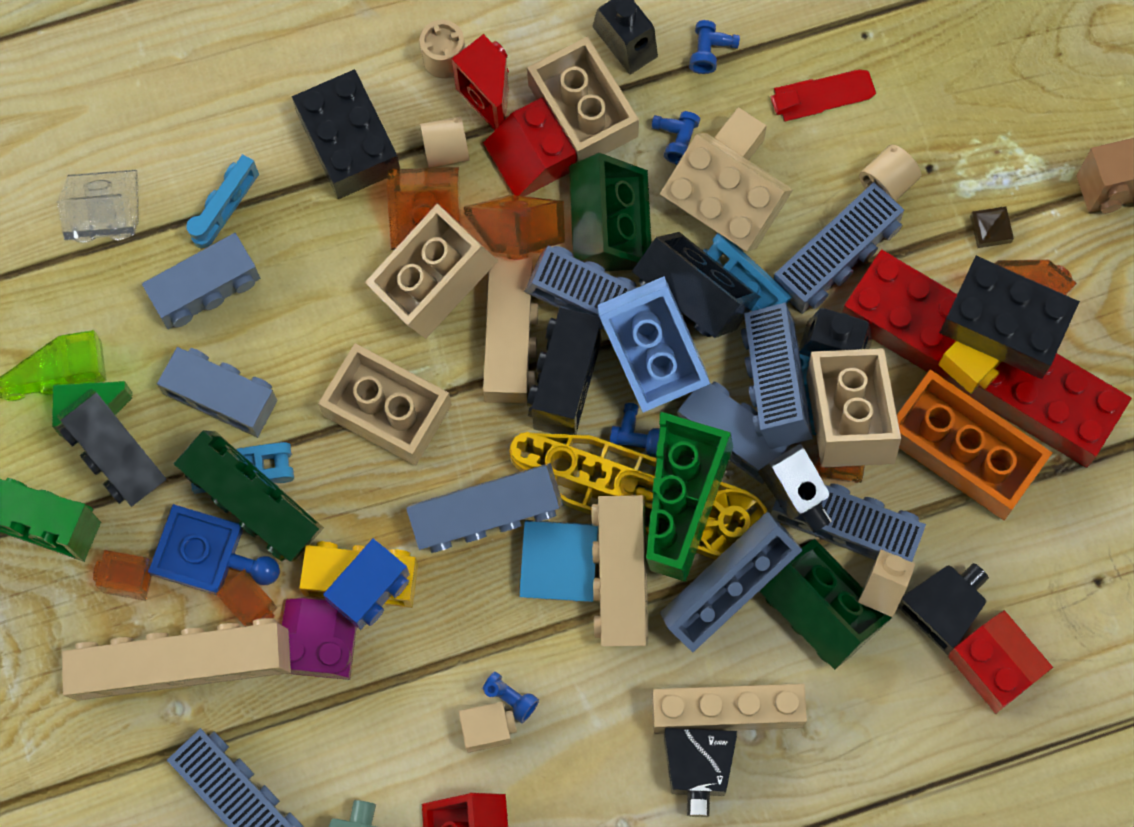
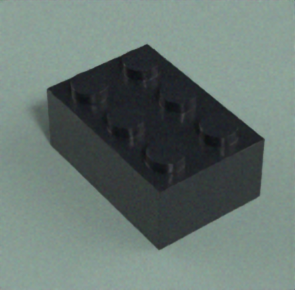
(346, 133)
(698, 284)
(1009, 317)
(565, 372)
(109, 448)

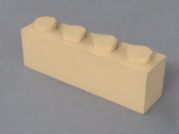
(509, 332)
(622, 571)
(730, 708)

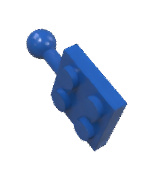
(201, 549)

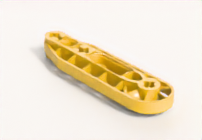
(623, 480)

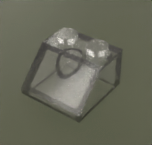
(99, 205)

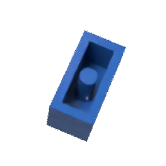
(368, 585)

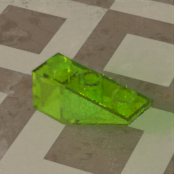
(64, 360)

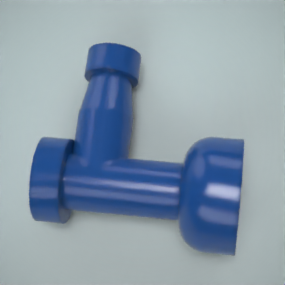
(703, 60)
(683, 128)
(626, 436)
(522, 706)

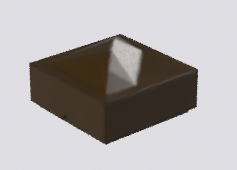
(992, 227)

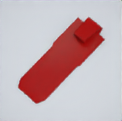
(826, 93)

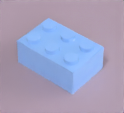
(653, 344)

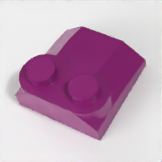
(319, 639)

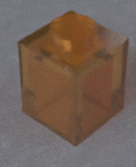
(123, 575)
(246, 599)

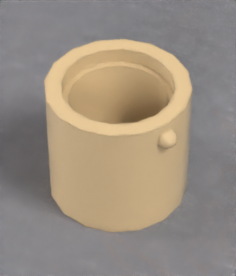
(439, 44)
(444, 142)
(892, 171)

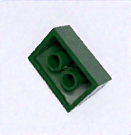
(609, 212)
(823, 604)

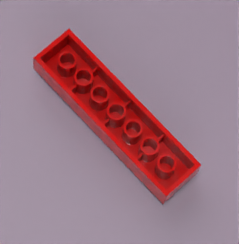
(1063, 409)

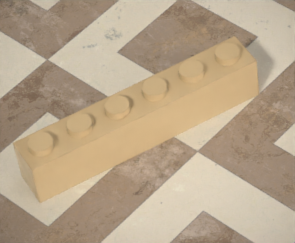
(176, 661)

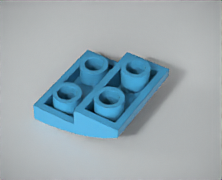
(558, 561)

